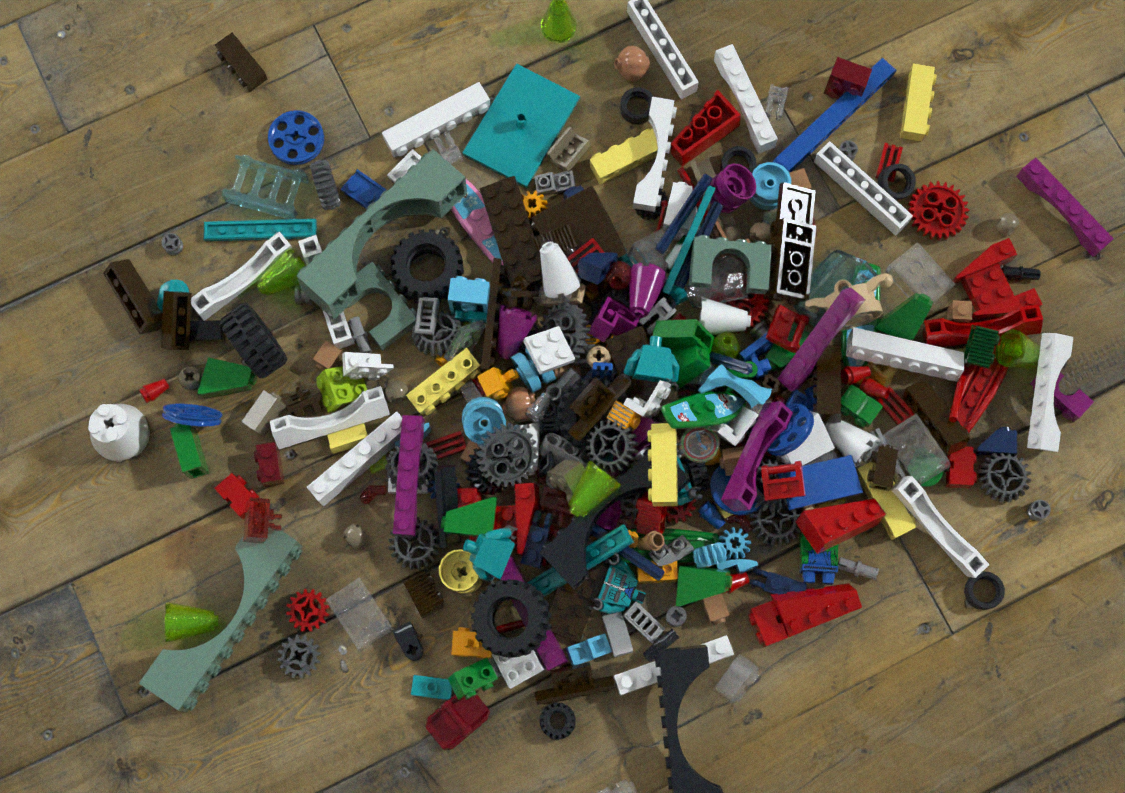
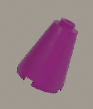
(645, 288)
(512, 329)

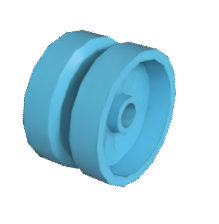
(768, 178)
(529, 372)
(481, 409)

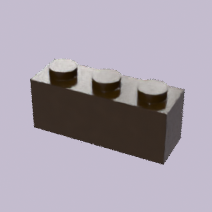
(240, 62)
(176, 320)

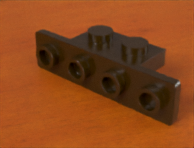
(594, 403)
(573, 682)

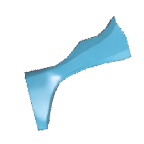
(746, 388)

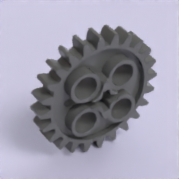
(569, 319)
(505, 437)

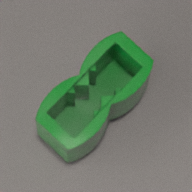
(859, 406)

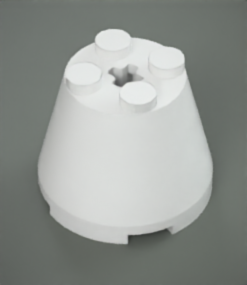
(125, 437)

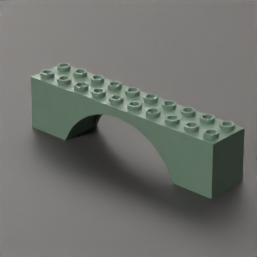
(426, 189)
(184, 674)

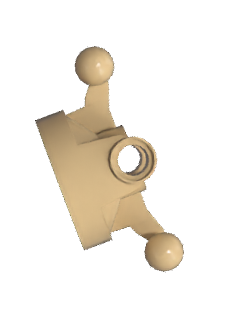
(869, 310)

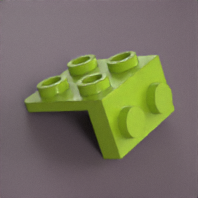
(338, 388)

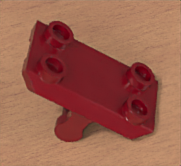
(456, 720)

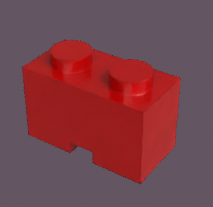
(961, 469)
(233, 490)
(766, 624)

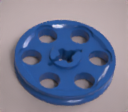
(291, 131)
(192, 414)
(793, 429)

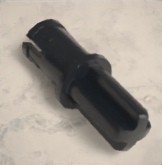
(1021, 273)
(663, 643)

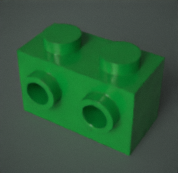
(472, 679)

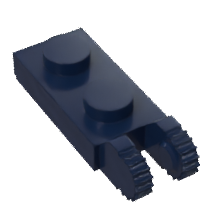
(536, 539)
(776, 583)

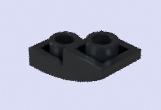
(205, 330)

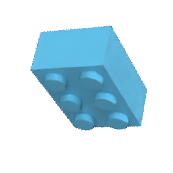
(468, 295)

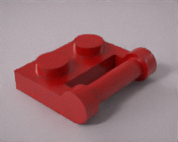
(781, 327)
(784, 487)

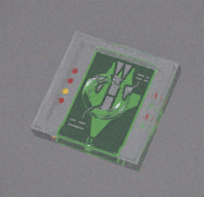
(465, 337)

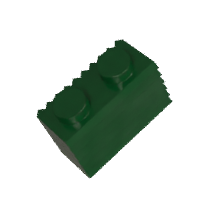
(981, 346)

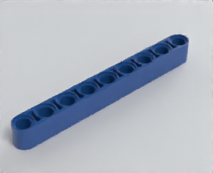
(833, 118)

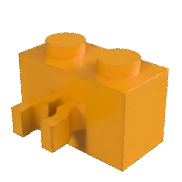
(497, 382)
(466, 645)

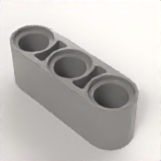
(562, 450)

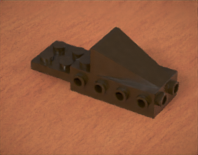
(792, 245)

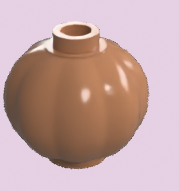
(632, 63)
(517, 403)

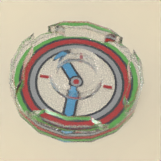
(700, 444)

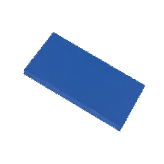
(826, 482)

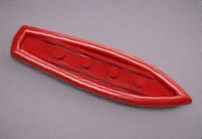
(979, 391)

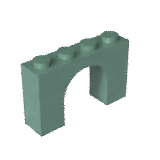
(754, 255)
(401, 317)

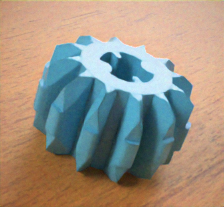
(741, 542)
(709, 555)

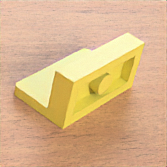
(347, 438)

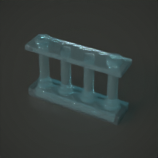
(269, 204)

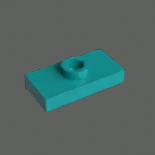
(431, 687)

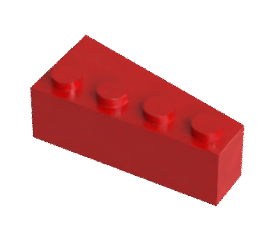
(706, 128)
(838, 523)
(814, 606)

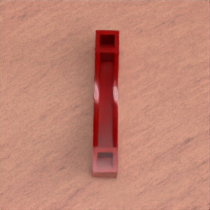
(949, 333)

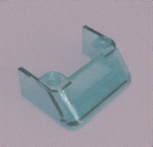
(835, 267)

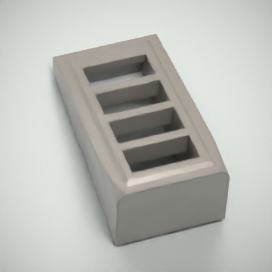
(427, 302)
(627, 616)

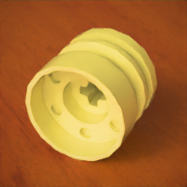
(450, 572)

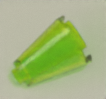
(558, 22)
(281, 274)
(726, 345)
(1017, 350)
(591, 490)
(187, 621)

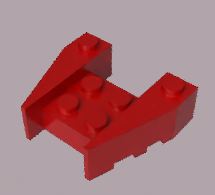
(988, 285)
(517, 515)

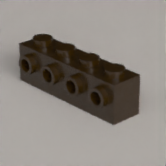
(134, 296)
(828, 385)
(935, 416)

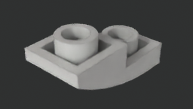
(554, 183)
(672, 552)
(617, 634)

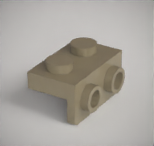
(568, 149)

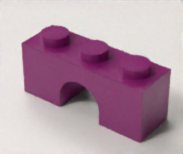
(1070, 406)

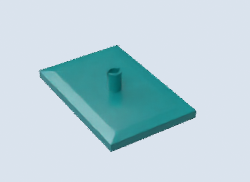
(521, 125)

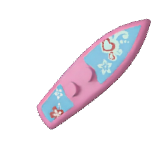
(474, 219)

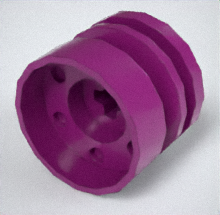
(733, 187)

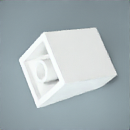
(679, 194)
(812, 448)

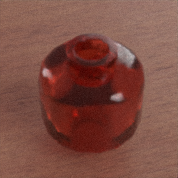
(619, 275)

